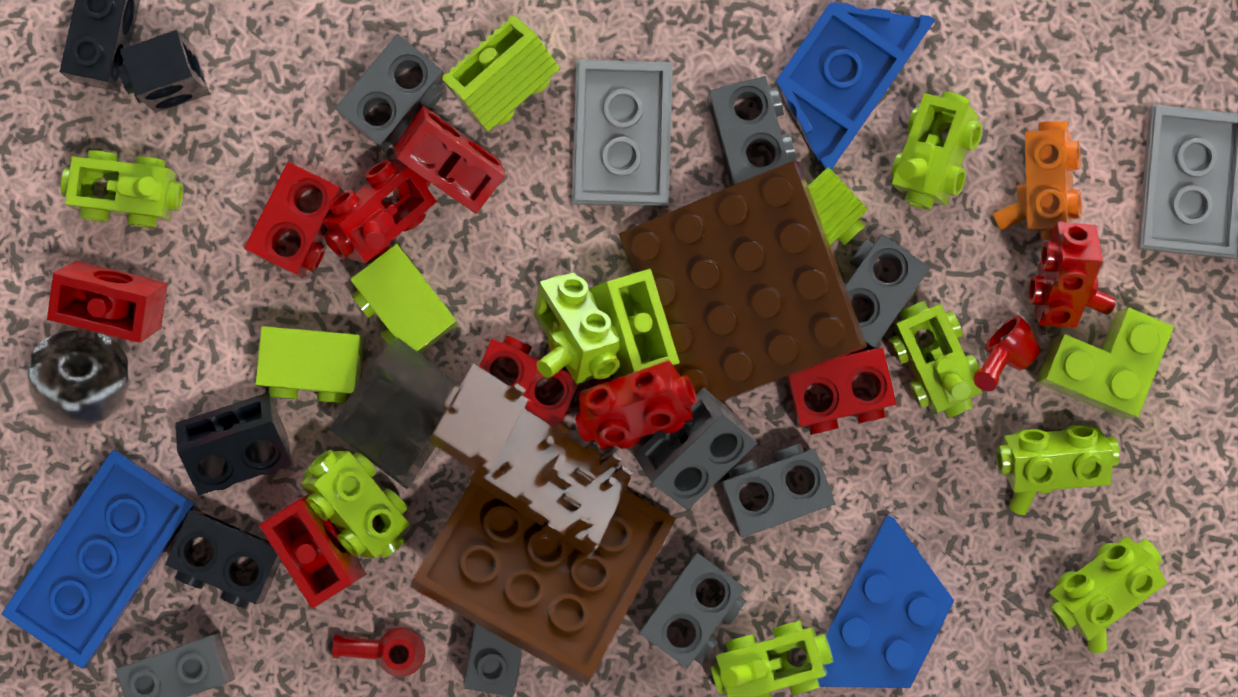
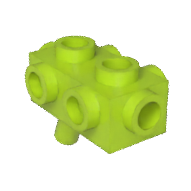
(929, 166)
(136, 190)
(575, 330)
(940, 370)
(1055, 461)
(346, 494)
(1107, 589)
(764, 666)

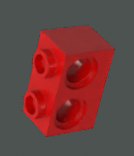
(449, 160)
(284, 216)
(530, 377)
(837, 379)

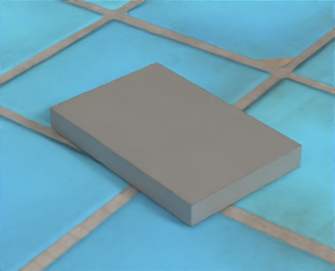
(622, 133)
(1190, 183)

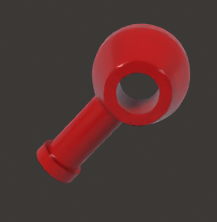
(1015, 350)
(381, 650)

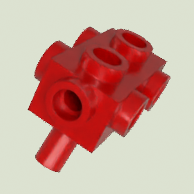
(365, 223)
(1068, 277)
(635, 406)

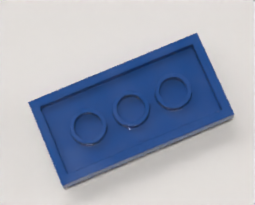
(98, 559)

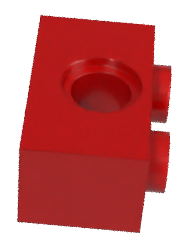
(107, 301)
(311, 552)

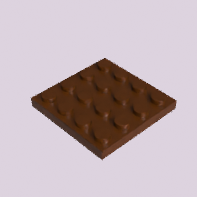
(747, 284)
(539, 590)

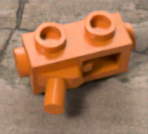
(1049, 181)

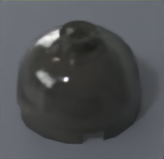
(78, 378)

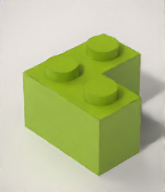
(1116, 374)

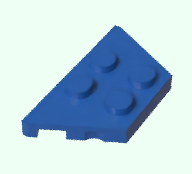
(845, 72)
(886, 616)

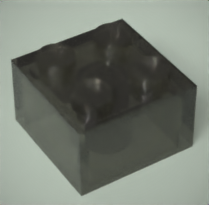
(396, 412)

